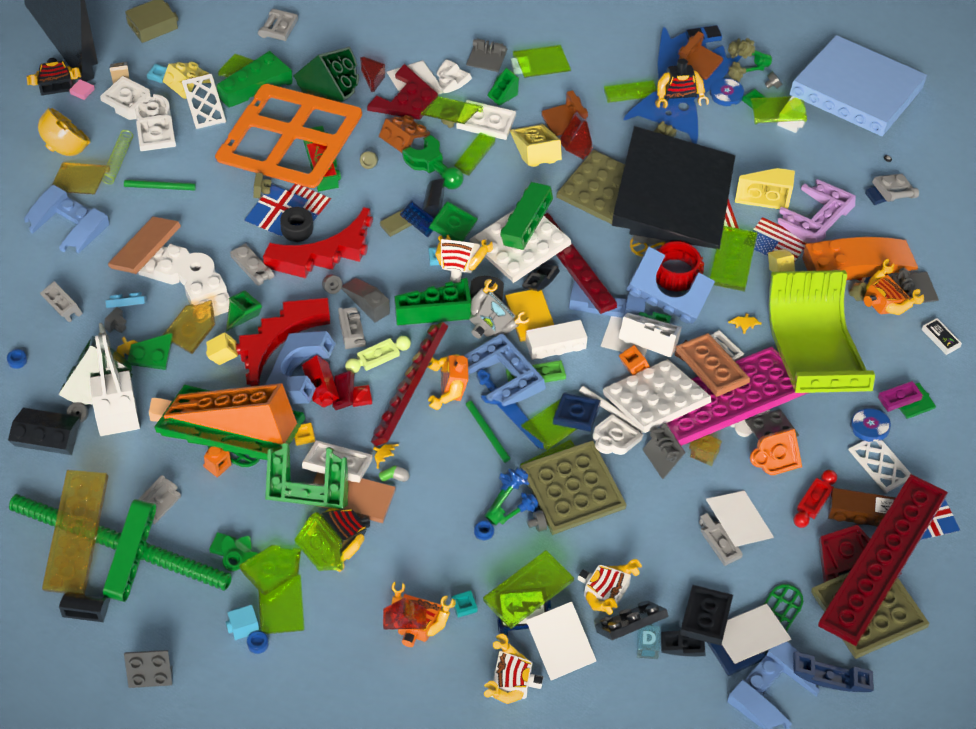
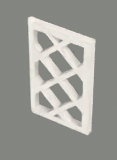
(195, 112)
(876, 476)

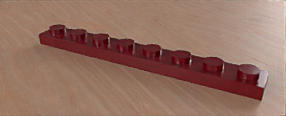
(585, 276)
(408, 385)

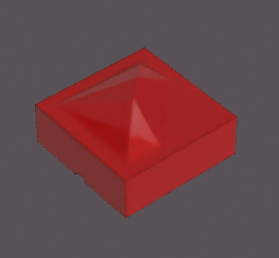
(361, 396)

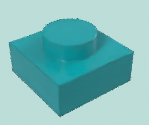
(464, 604)

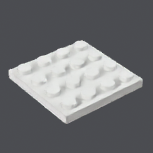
(516, 263)
(656, 395)

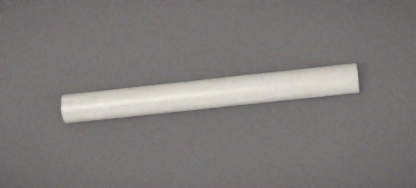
(609, 407)

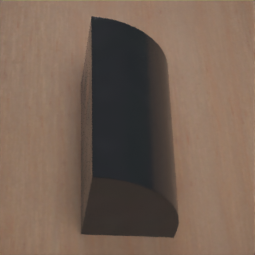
(434, 197)
(84, 607)

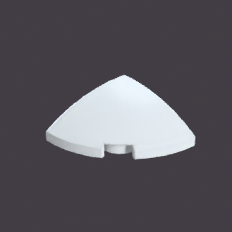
(451, 77)

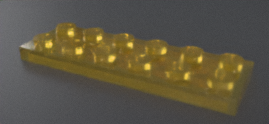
(75, 532)

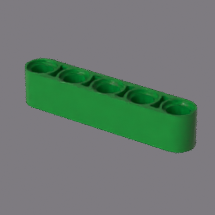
(129, 550)

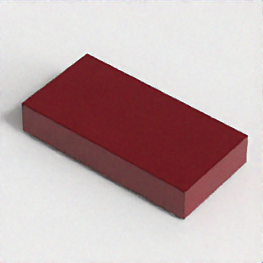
(345, 385)

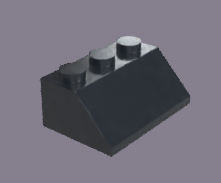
(44, 431)

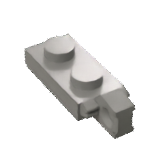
(719, 540)

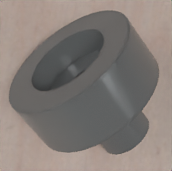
(774, 80)
(332, 284)
(78, 409)
(538, 521)

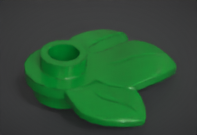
(238, 550)

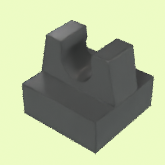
(115, 321)

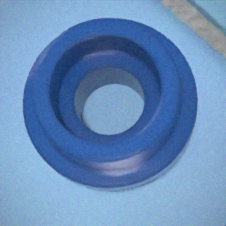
(484, 525)

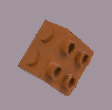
(699, 57)
(560, 116)
(401, 131)

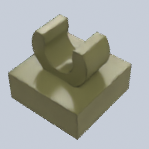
(665, 129)
(260, 186)

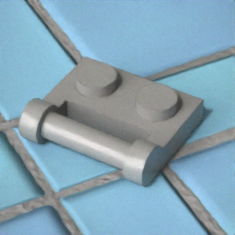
(282, 27)
(895, 187)

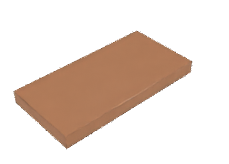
(144, 245)
(712, 364)
(366, 498)

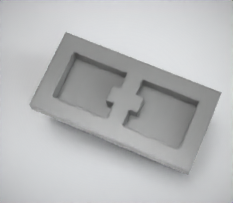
(60, 301)
(351, 328)
(163, 494)

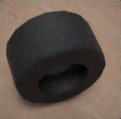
(299, 232)
(478, 283)

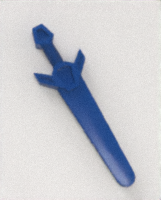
(511, 410)

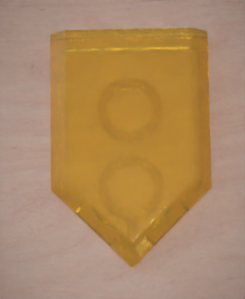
(192, 326)

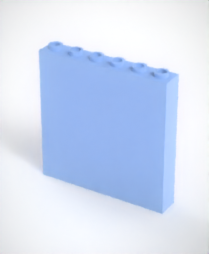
(858, 85)

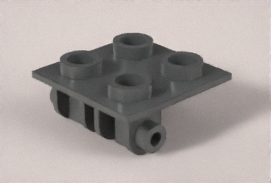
(487, 56)
(914, 281)
(769, 423)
(663, 450)
(148, 668)

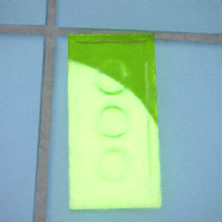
(734, 258)
(528, 589)

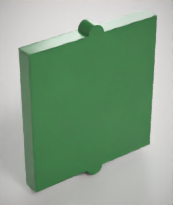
(919, 407)

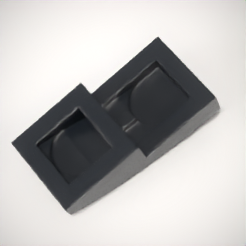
(542, 278)
(679, 645)

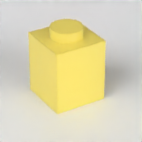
(781, 261)
(221, 348)

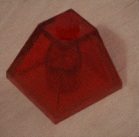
(577, 137)

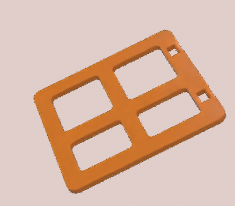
(290, 132)

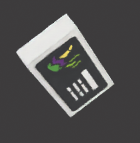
(941, 336)

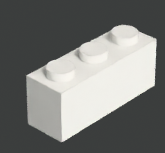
(556, 339)

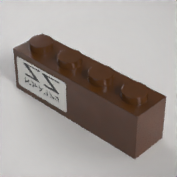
(858, 507)

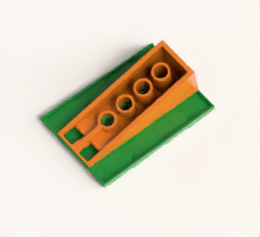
(233, 419)

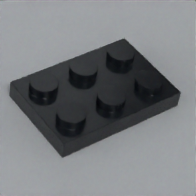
(706, 615)
(631, 620)

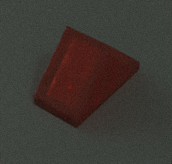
(373, 72)
(404, 615)

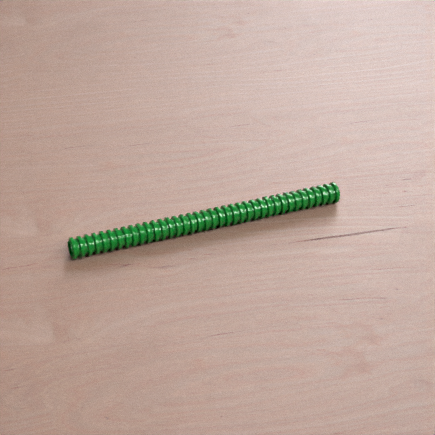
(110, 538)

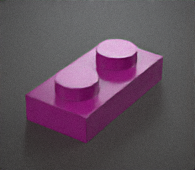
(900, 396)

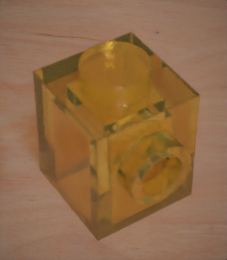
(705, 449)

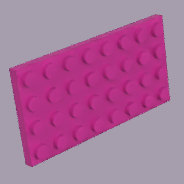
(767, 389)

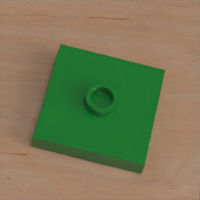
(453, 222)

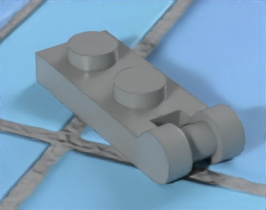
(251, 264)

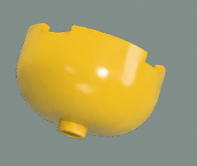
(61, 134)

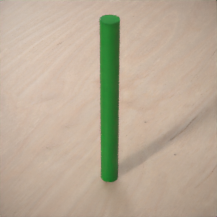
(160, 185)
(488, 432)

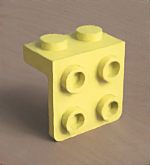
(182, 71)

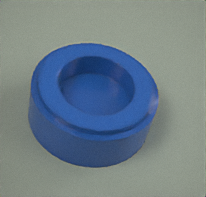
(17, 358)
(257, 642)

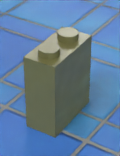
(151, 20)

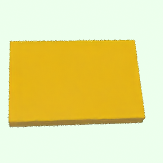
(535, 308)

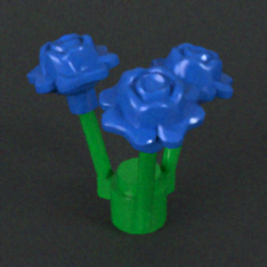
(511, 480)

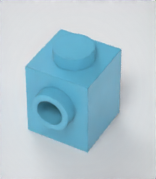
(242, 622)

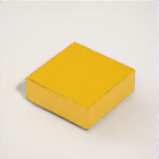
(304, 435)

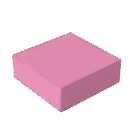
(82, 89)

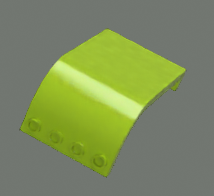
(813, 333)

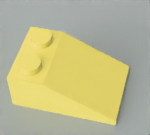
(537, 145)
(766, 188)

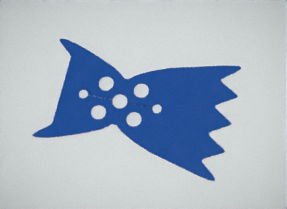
(681, 120)

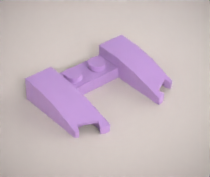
(835, 202)

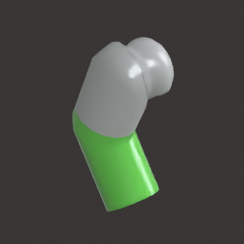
(394, 472)

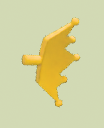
(745, 322)
(125, 348)
(384, 451)

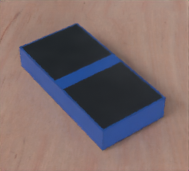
(711, 33)

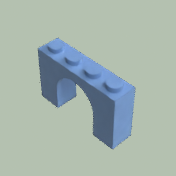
(644, 285)
(296, 350)

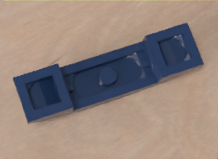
(831, 676)

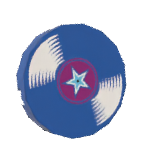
(726, 92)
(870, 425)

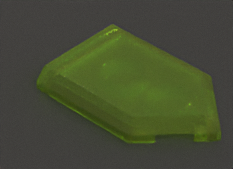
(320, 544)
(272, 567)

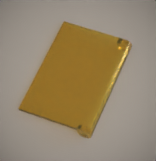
(80, 177)

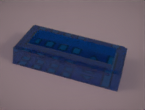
(418, 218)

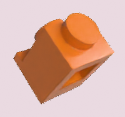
(633, 360)
(215, 456)

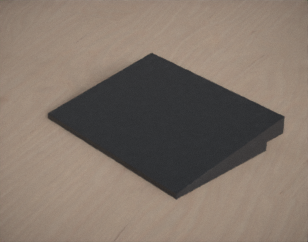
(69, 30)
(674, 190)

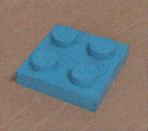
(133, 299)

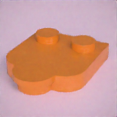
(777, 452)

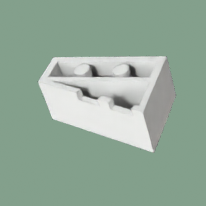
(650, 334)

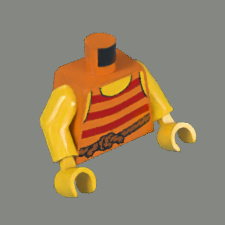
(887, 295)
(453, 379)
(435, 617)

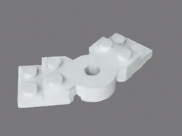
(151, 113)
(193, 271)

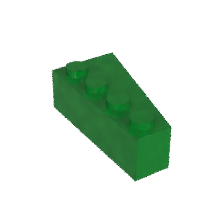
(248, 80)
(434, 305)

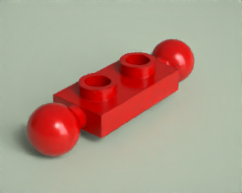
(815, 498)

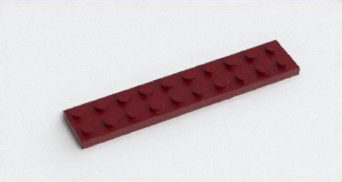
(882, 560)

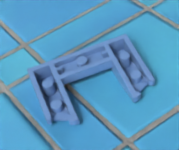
(55, 200)
(581, 302)
(500, 349)
(748, 693)

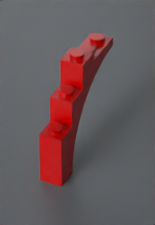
(300, 259)
(293, 318)

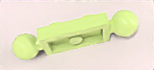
(378, 354)

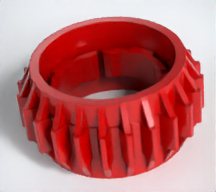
(683, 252)

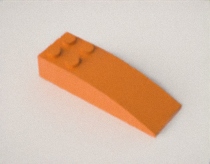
(859, 256)

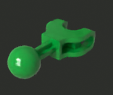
(431, 159)

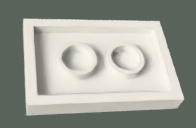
(491, 121)
(356, 461)

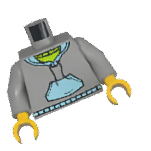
(491, 315)

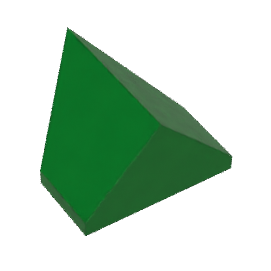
(504, 87)
(242, 309)

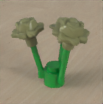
(746, 48)

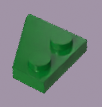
(151, 352)

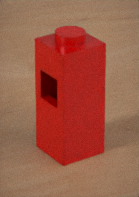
(321, 377)

